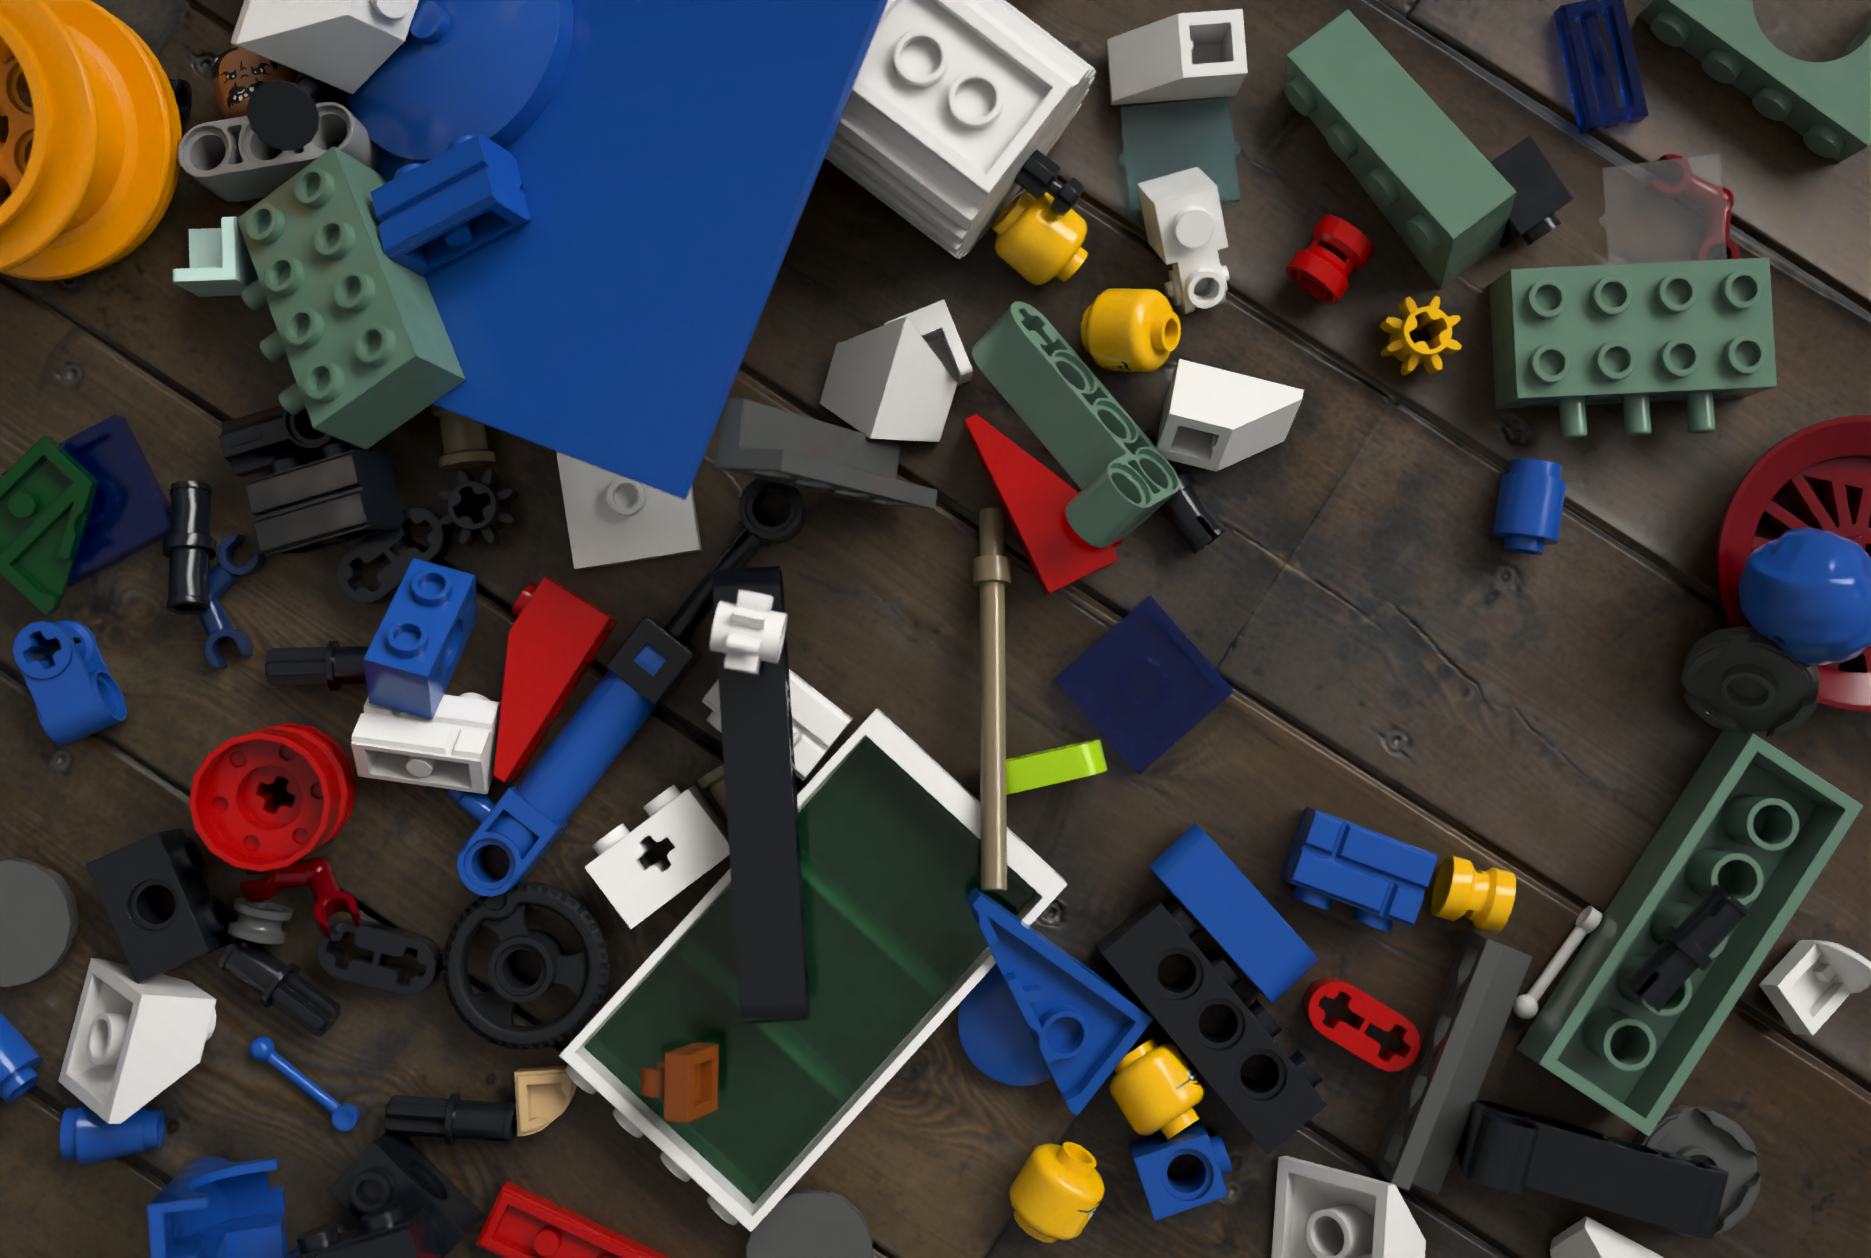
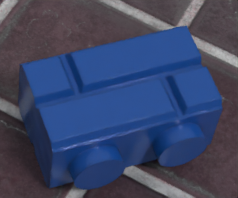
(450, 204)
(1357, 868)

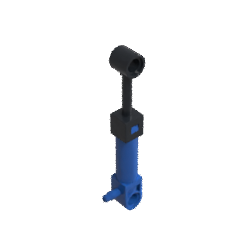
(638, 680)

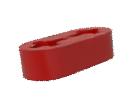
(1353, 1036)

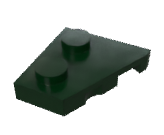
(43, 521)

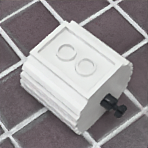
(959, 116)

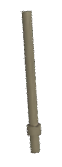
(992, 576)

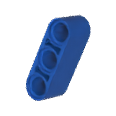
(1233, 913)

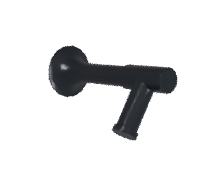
(285, 112)

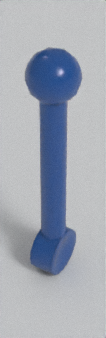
(344, 1115)

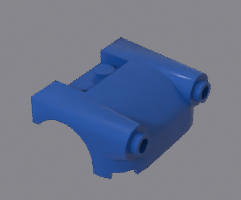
(219, 1212)

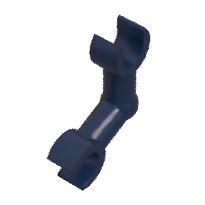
(216, 621)

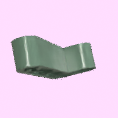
(1078, 423)

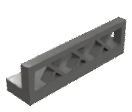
(813, 456)
(1451, 1063)

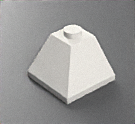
(326, 38)
(133, 1038)
(1340, 1215)

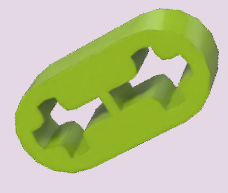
(1054, 766)

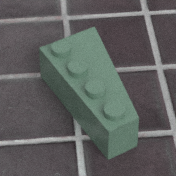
(1400, 148)

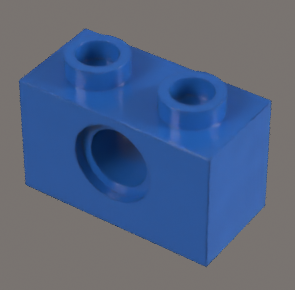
(421, 639)

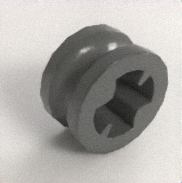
(260, 921)

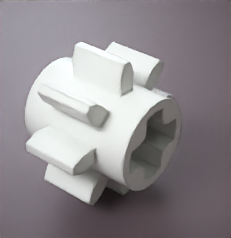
(748, 632)

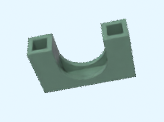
(1816, 99)

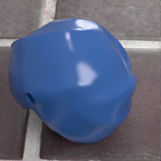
(1809, 595)

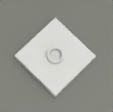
(621, 519)

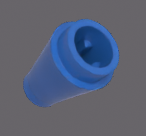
(92, 1140)

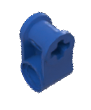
(73, 686)

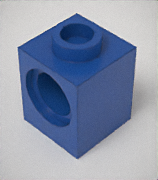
(1172, 1196)

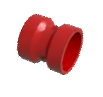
(1330, 259)

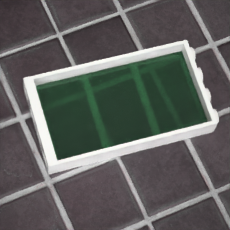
(889, 957)

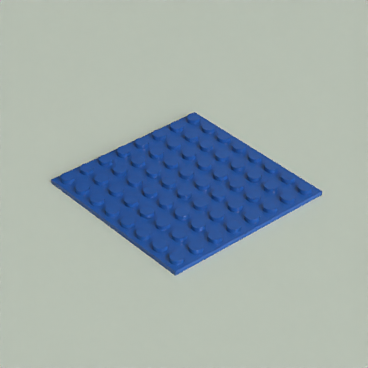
(653, 227)

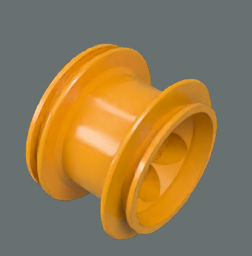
(81, 139)

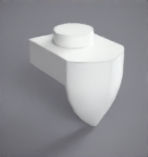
(1815, 982)

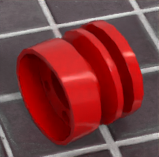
(242, 811)

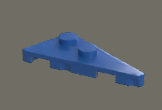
(1070, 1010)

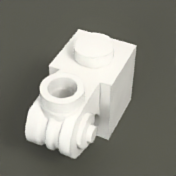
(1187, 231)

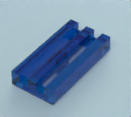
(1577, 68)

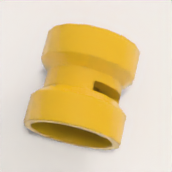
(1478, 895)

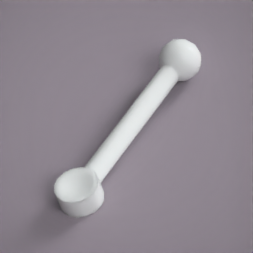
(1526, 1004)

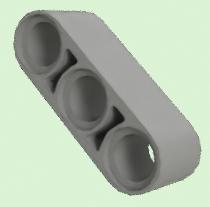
(241, 167)

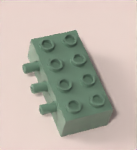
(344, 313)
(1633, 338)

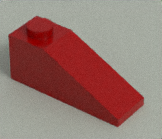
(1036, 509)
(545, 661)

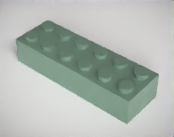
(1741, 823)

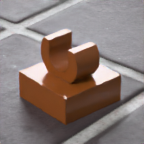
(685, 1081)

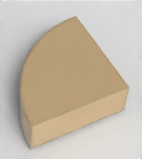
(541, 1097)

